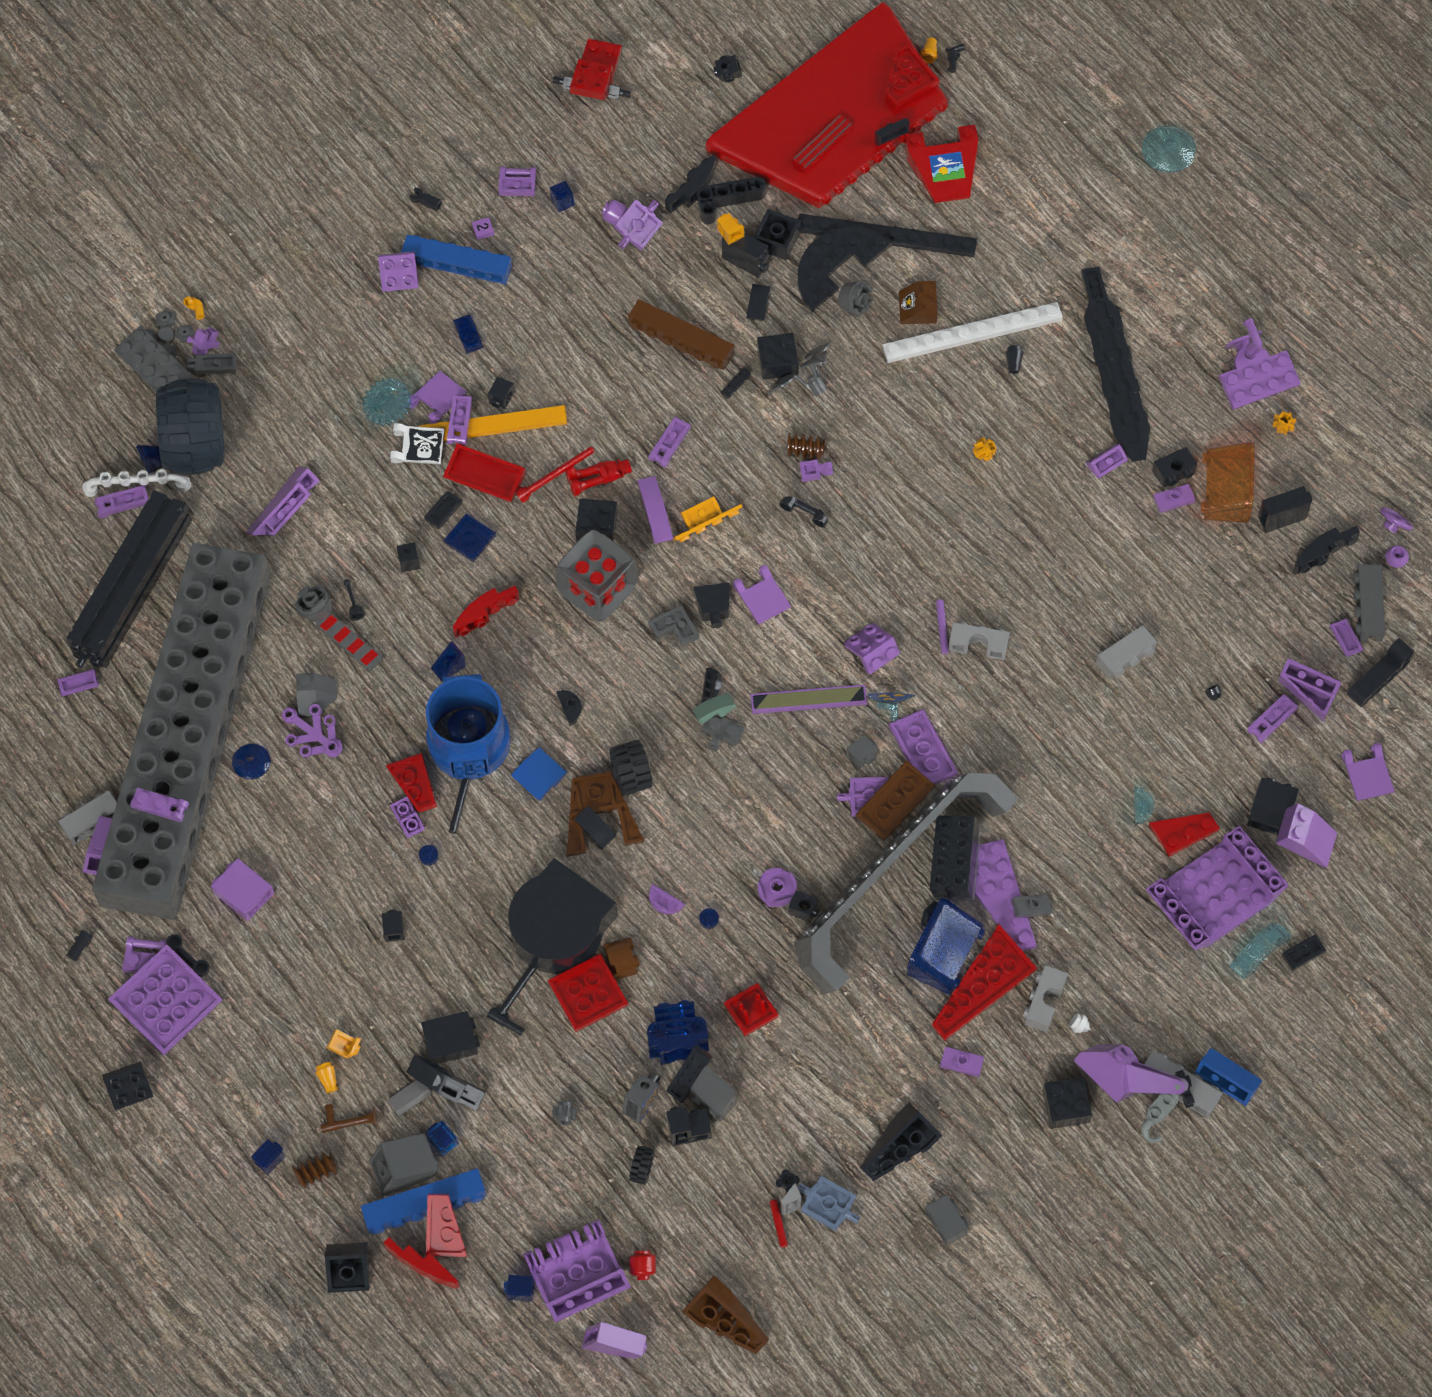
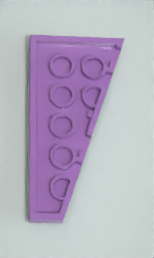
(996, 888)

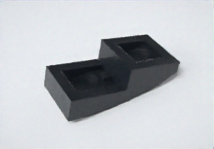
(758, 302)
(595, 827)

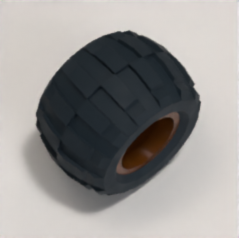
(190, 426)

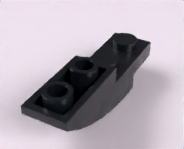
(687, 192)
(1318, 551)
(444, 1083)

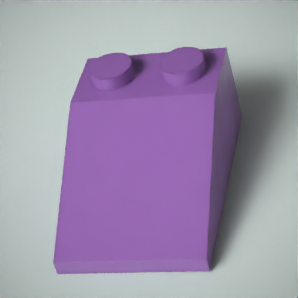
(1307, 834)

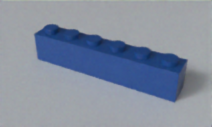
(459, 259)
(412, 1204)

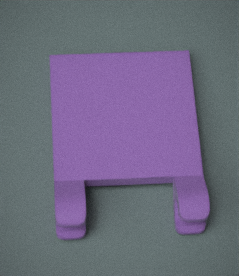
(438, 395)
(763, 598)
(1370, 776)

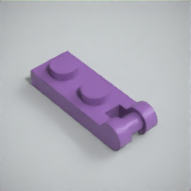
(459, 419)
(669, 441)
(121, 501)
(1272, 718)
(159, 804)

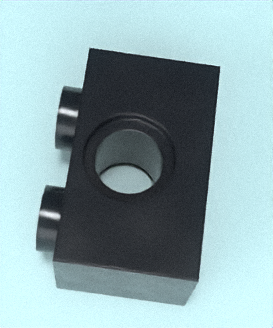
(1180, 459)

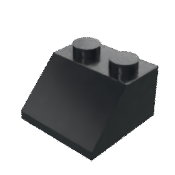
(347, 1267)

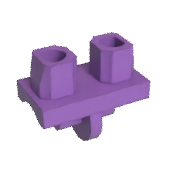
(203, 340)

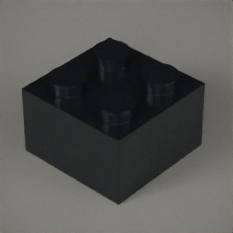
(779, 233)
(777, 356)
(597, 516)
(1067, 1102)

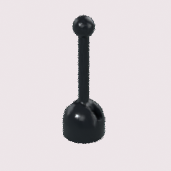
(356, 611)

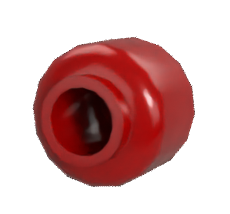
(642, 1264)

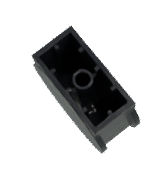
(559, 919)

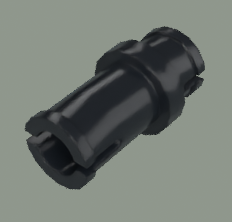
(80, 943)

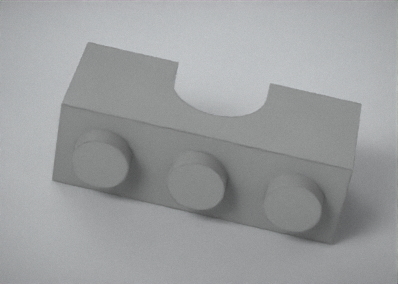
(994, 639)
(1050, 983)

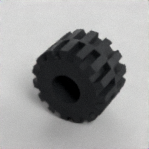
(630, 767)

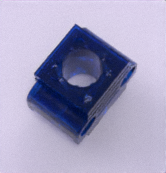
(676, 1032)

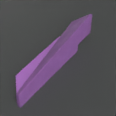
(284, 503)

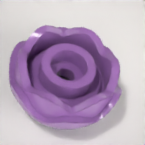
(1395, 561)

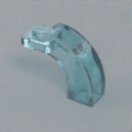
(1259, 949)

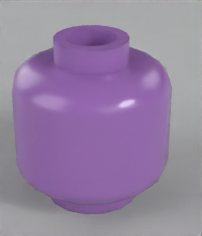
(613, 211)

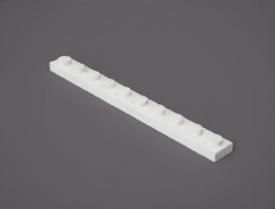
(972, 332)

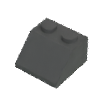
(713, 1094)

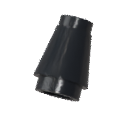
(1014, 358)

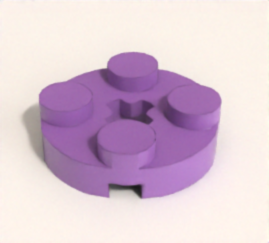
(772, 897)

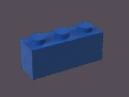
(1228, 1076)

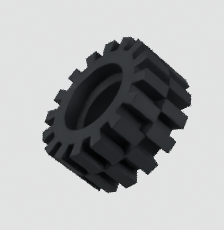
(641, 1165)

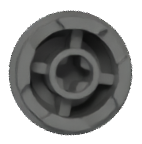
(855, 297)
(313, 603)

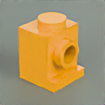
(730, 228)

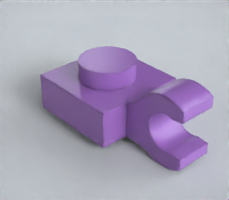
(811, 470)

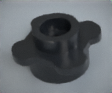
(787, 1175)

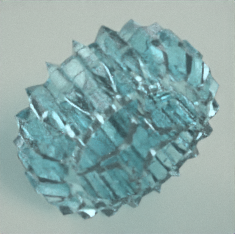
(392, 405)

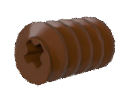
(805, 446)
(315, 1169)

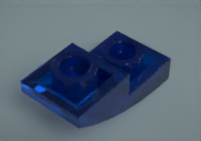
(468, 334)

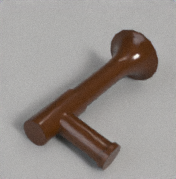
(333, 1125)

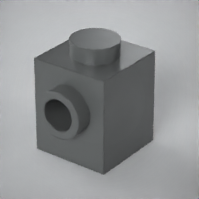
(862, 751)

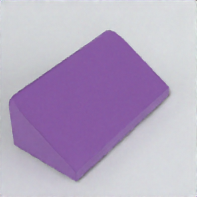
(1107, 460)

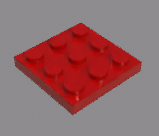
(587, 993)

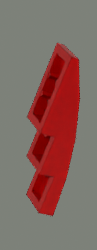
(427, 1267)

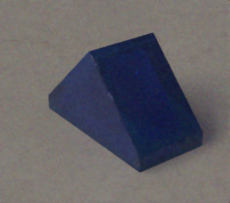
(149, 457)
(449, 662)

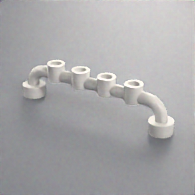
(91, 489)

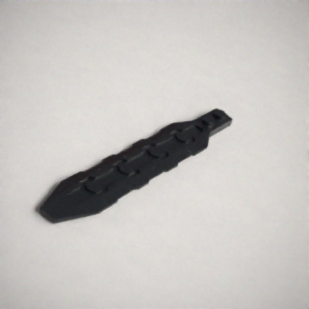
(1114, 363)

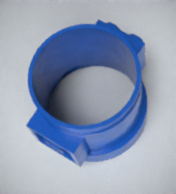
(474, 758)

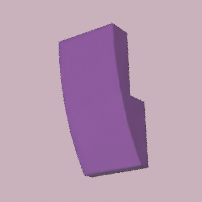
(407, 817)

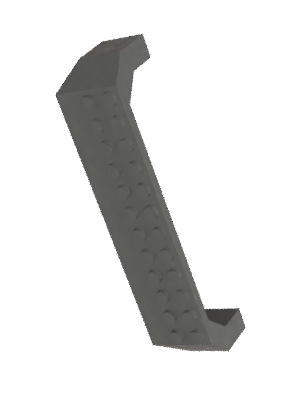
(814, 943)

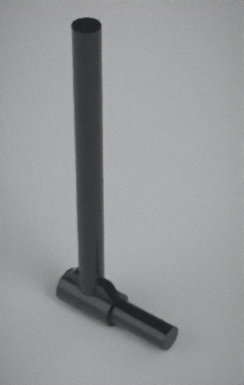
(500, 1014)

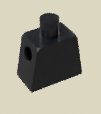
(713, 602)

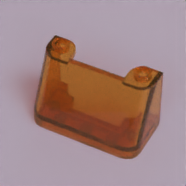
(1229, 483)

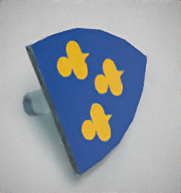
(890, 702)

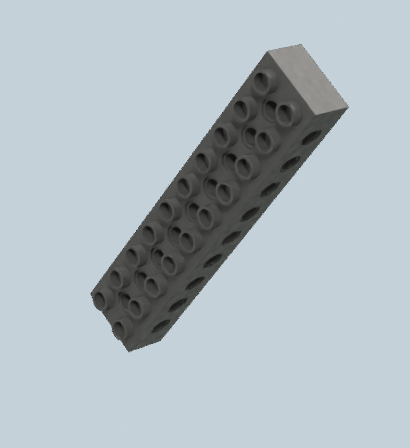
(218, 589)

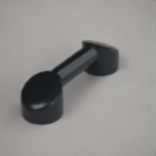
(788, 504)
(200, 967)

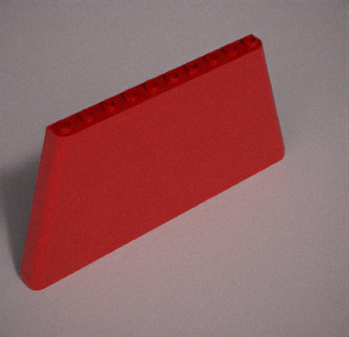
(839, 79)

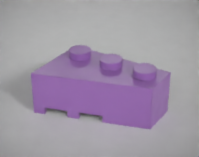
(1310, 687)

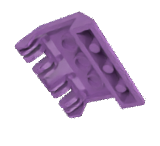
(577, 1273)

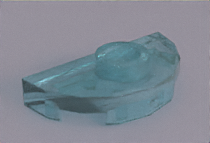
(1142, 806)

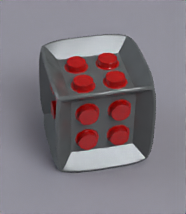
(596, 575)

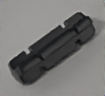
(735, 383)

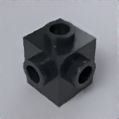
(727, 68)

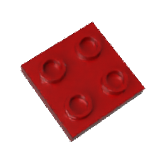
(751, 1009)

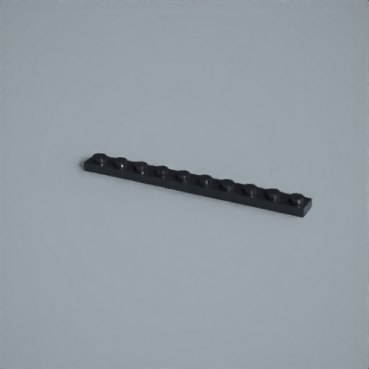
(898, 236)

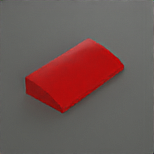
(484, 473)

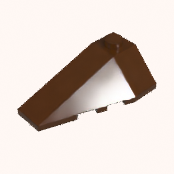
(723, 1313)

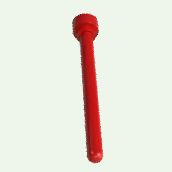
(526, 492)

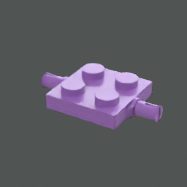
(638, 224)
(861, 791)

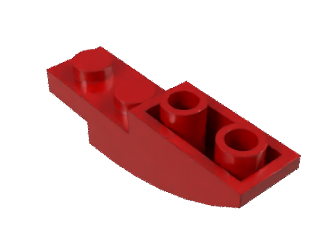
(477, 612)

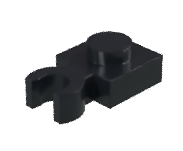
(1187, 1097)

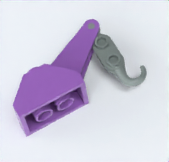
(1121, 1075)

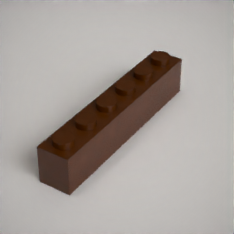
(681, 335)

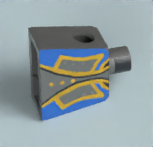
(640, 1096)

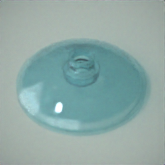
(1165, 155)

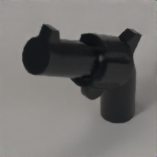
(953, 55)

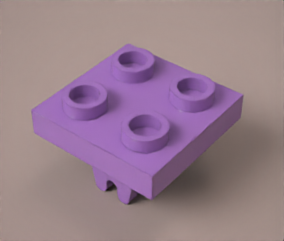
(398, 271)

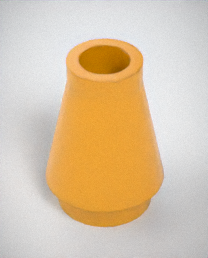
(929, 51)
(327, 1077)

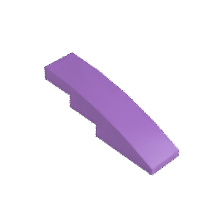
(655, 509)

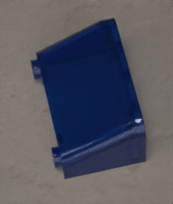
(944, 947)

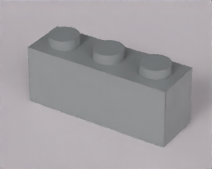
(1126, 653)
(83, 821)

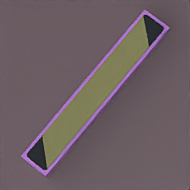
(808, 699)

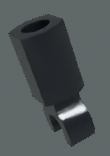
(426, 200)

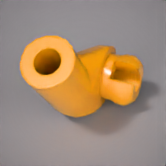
(195, 305)

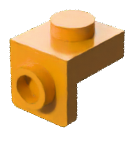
(343, 1044)

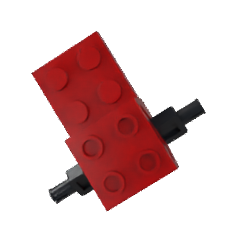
(595, 72)

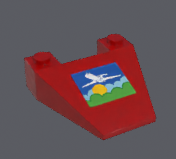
(944, 168)

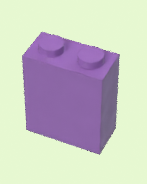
(242, 889)

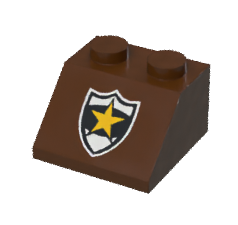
(918, 303)

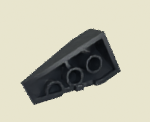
(902, 1139)

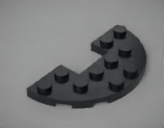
(828, 254)

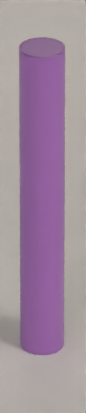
(942, 626)

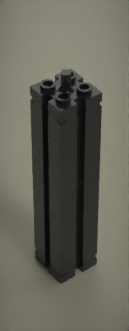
(128, 580)

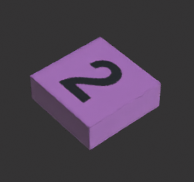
(483, 228)

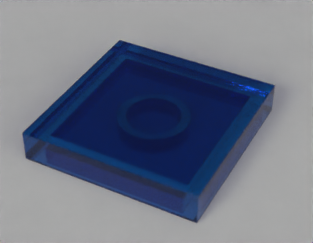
(469, 538)

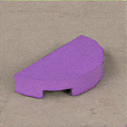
(663, 901)

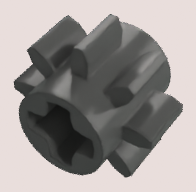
(564, 1113)

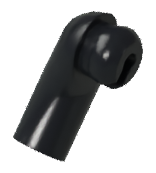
(927, 913)

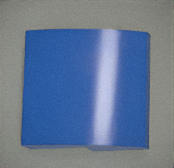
(539, 773)

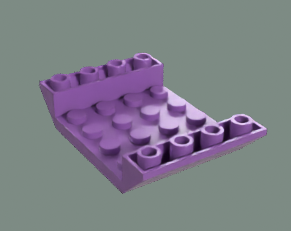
(1218, 890)

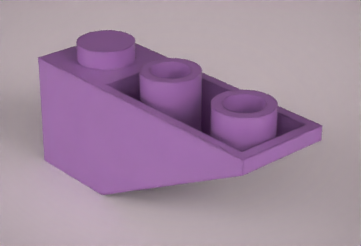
(97, 845)

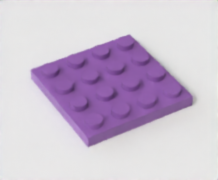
(165, 1000)

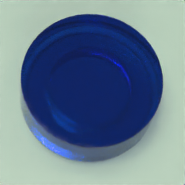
(428, 855)
(709, 918)

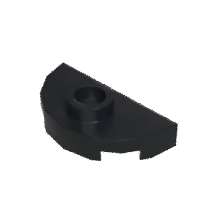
(712, 684)
(571, 705)

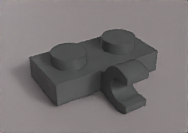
(722, 730)

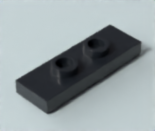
(688, 1073)

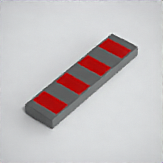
(349, 642)

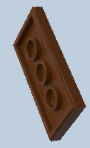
(895, 800)

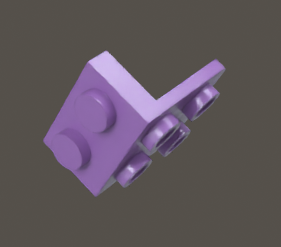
(873, 647)

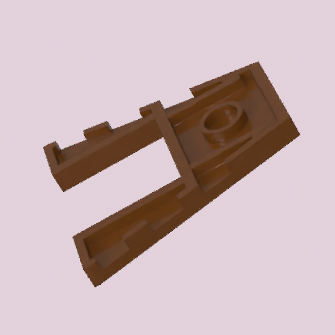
(601, 795)

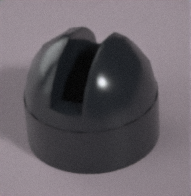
(1213, 692)

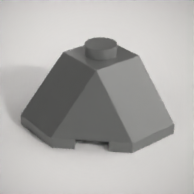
(314, 689)

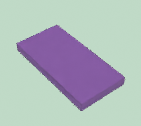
(923, 747)

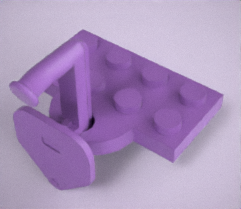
(1255, 371)

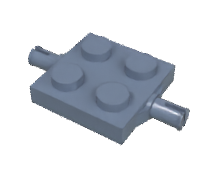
(828, 1203)

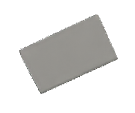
(408, 1097)
(791, 1201)

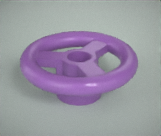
(1394, 520)

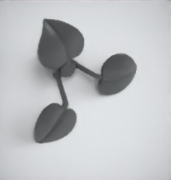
(815, 382)

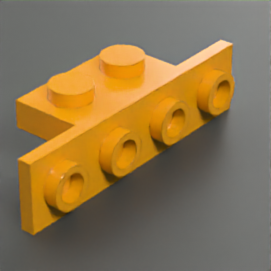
(702, 515)

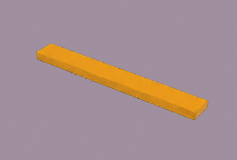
(509, 422)

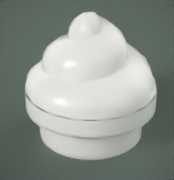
(1079, 1023)

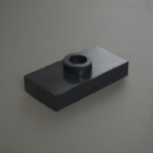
(891, 131)
(443, 510)
(1303, 952)

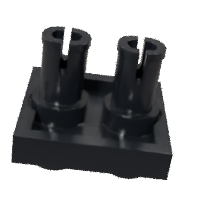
(127, 1085)

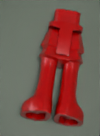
(607, 470)

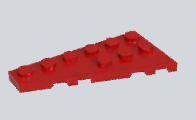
(988, 979)

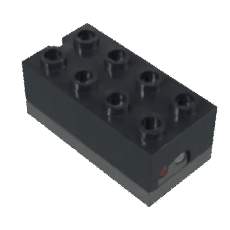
(955, 857)

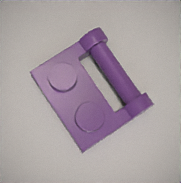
(517, 185)
(135, 961)

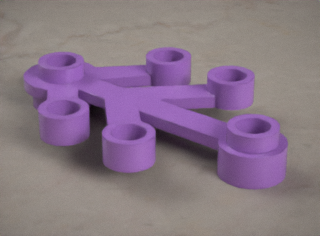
(314, 734)

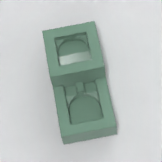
(720, 704)

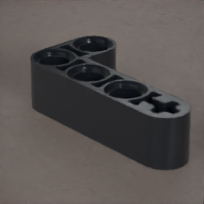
(752, 190)
(1382, 673)

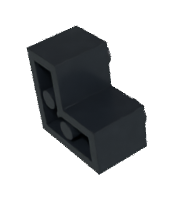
(688, 1127)

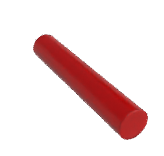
(778, 1223)

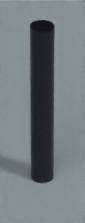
(459, 806)

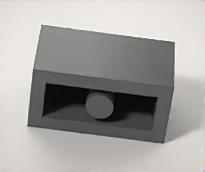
(947, 1220)

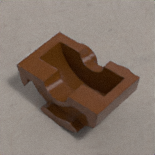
(621, 958)

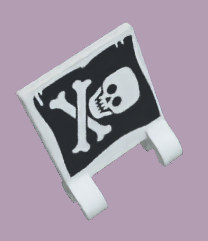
(419, 444)

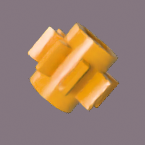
(1284, 422)
(984, 449)

